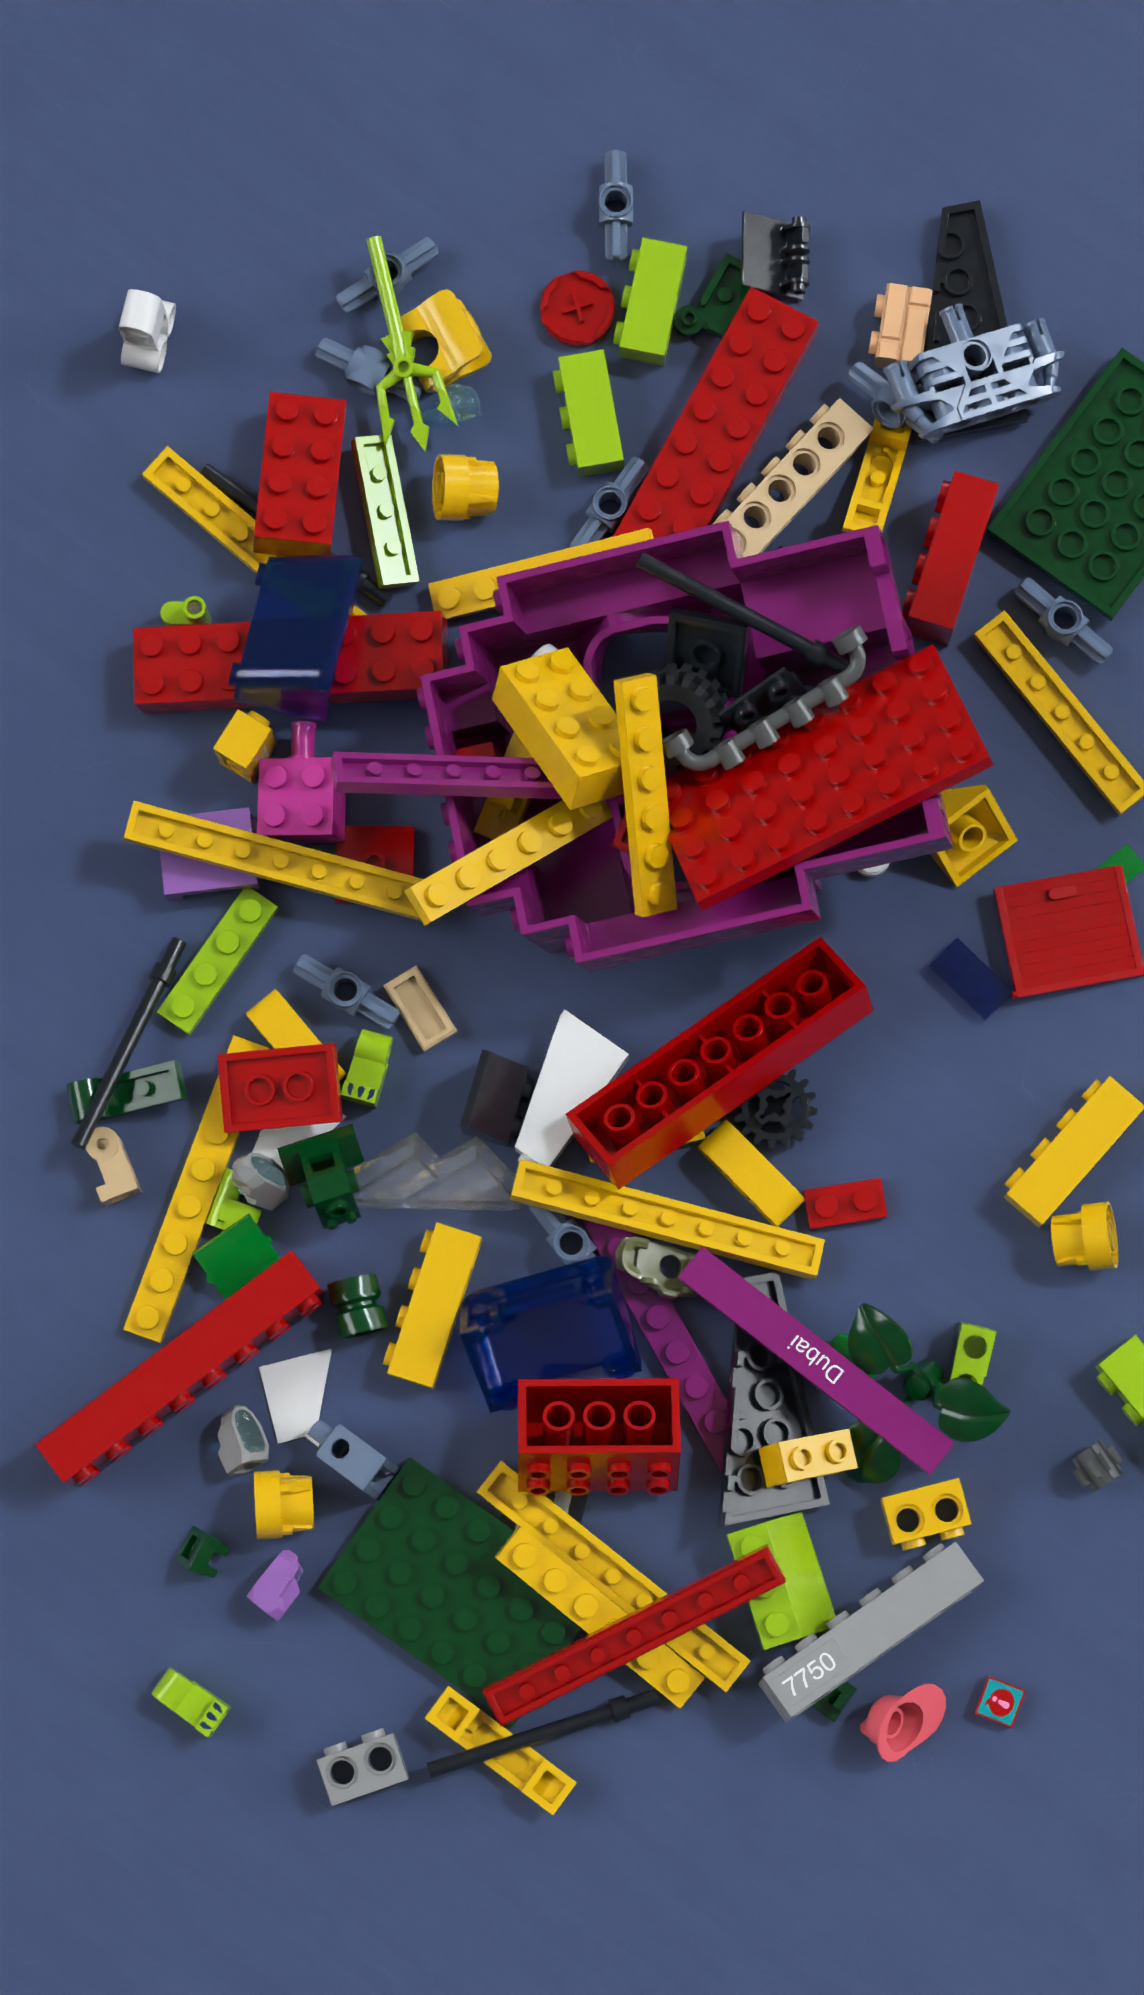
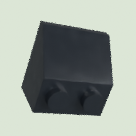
(496, 1099)

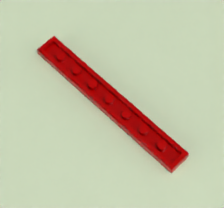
(634, 1635)

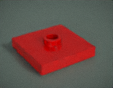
(379, 846)

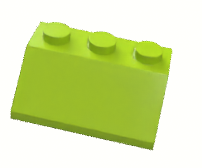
(800, 1603)

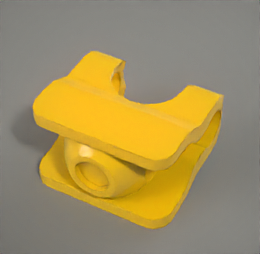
(458, 336)

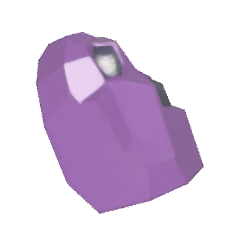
(278, 1585)

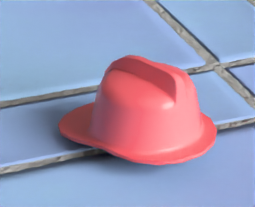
(904, 1721)

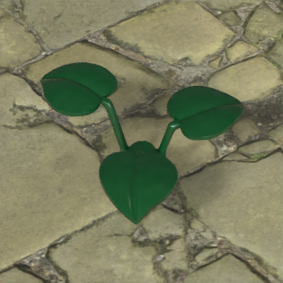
(966, 1406)

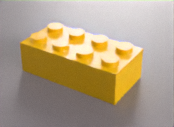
(563, 725)

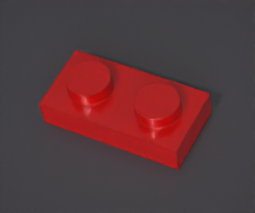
(845, 1204)

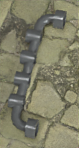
(796, 711)

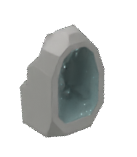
(260, 1180)
(242, 1442)

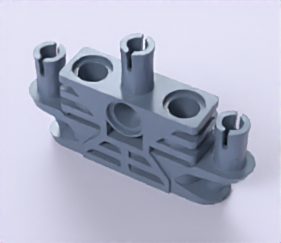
(949, 380)

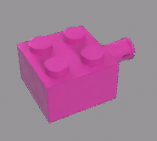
(299, 794)

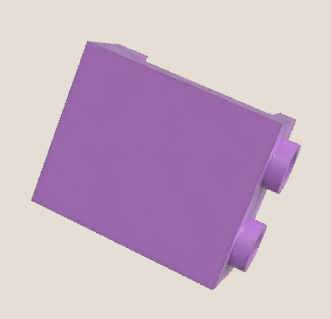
(188, 876)

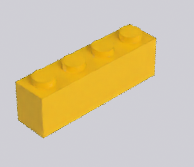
(1074, 1151)
(434, 1305)

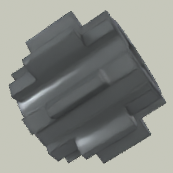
(1097, 1466)

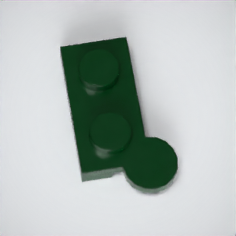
(717, 303)

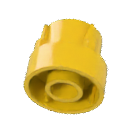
(463, 487)
(1086, 1237)
(282, 1504)

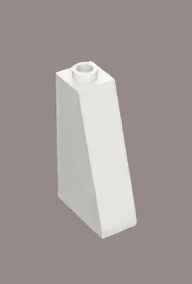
(573, 1070)

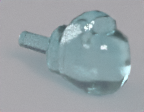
(464, 403)

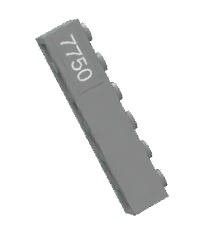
(869, 1632)

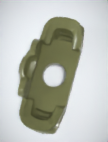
(642, 1261)

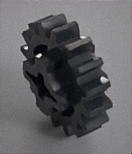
(786, 1121)

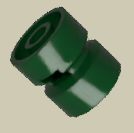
(357, 1306)

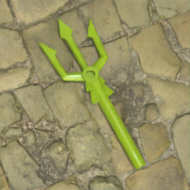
(401, 355)

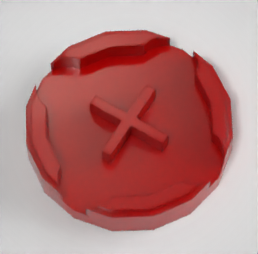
(577, 309)

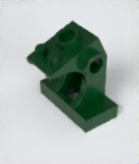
(323, 1165)

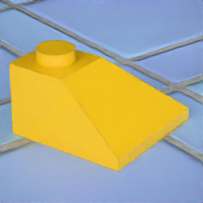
(976, 831)

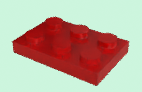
(280, 1088)

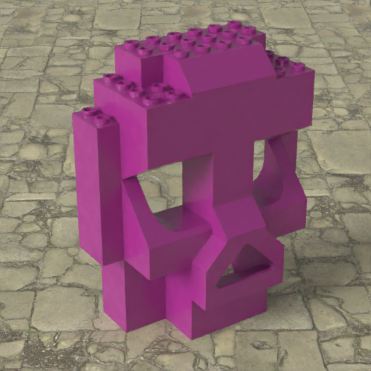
(584, 890)

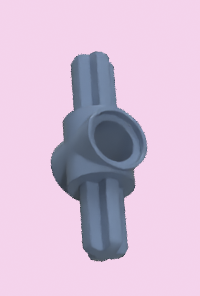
(616, 223)
(402, 263)
(363, 367)
(883, 398)
(619, 491)
(1079, 635)
(329, 981)
(557, 1227)

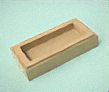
(420, 1009)

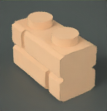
(902, 326)

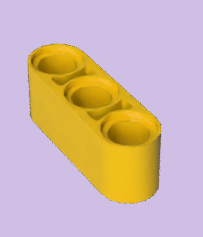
(282, 1025)
(751, 1173)

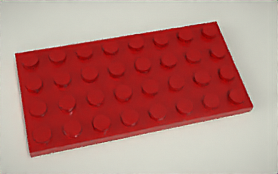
(826, 781)

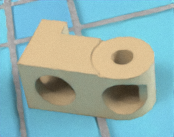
(115, 1166)

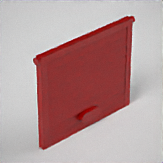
(1068, 931)

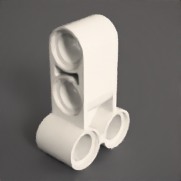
(145, 330)

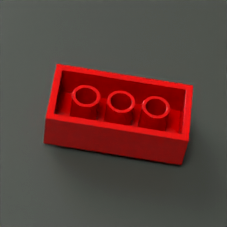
(299, 475)
(952, 552)

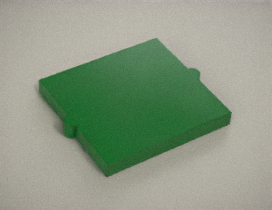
(236, 1256)

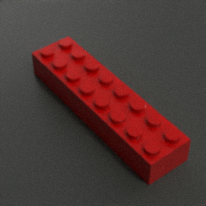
(723, 418)
(379, 661)
(719, 1062)
(180, 1370)

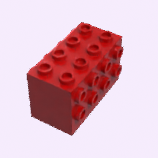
(598, 1435)

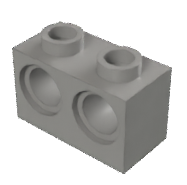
(366, 1777)

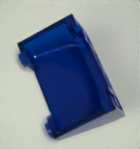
(297, 633)
(548, 1329)

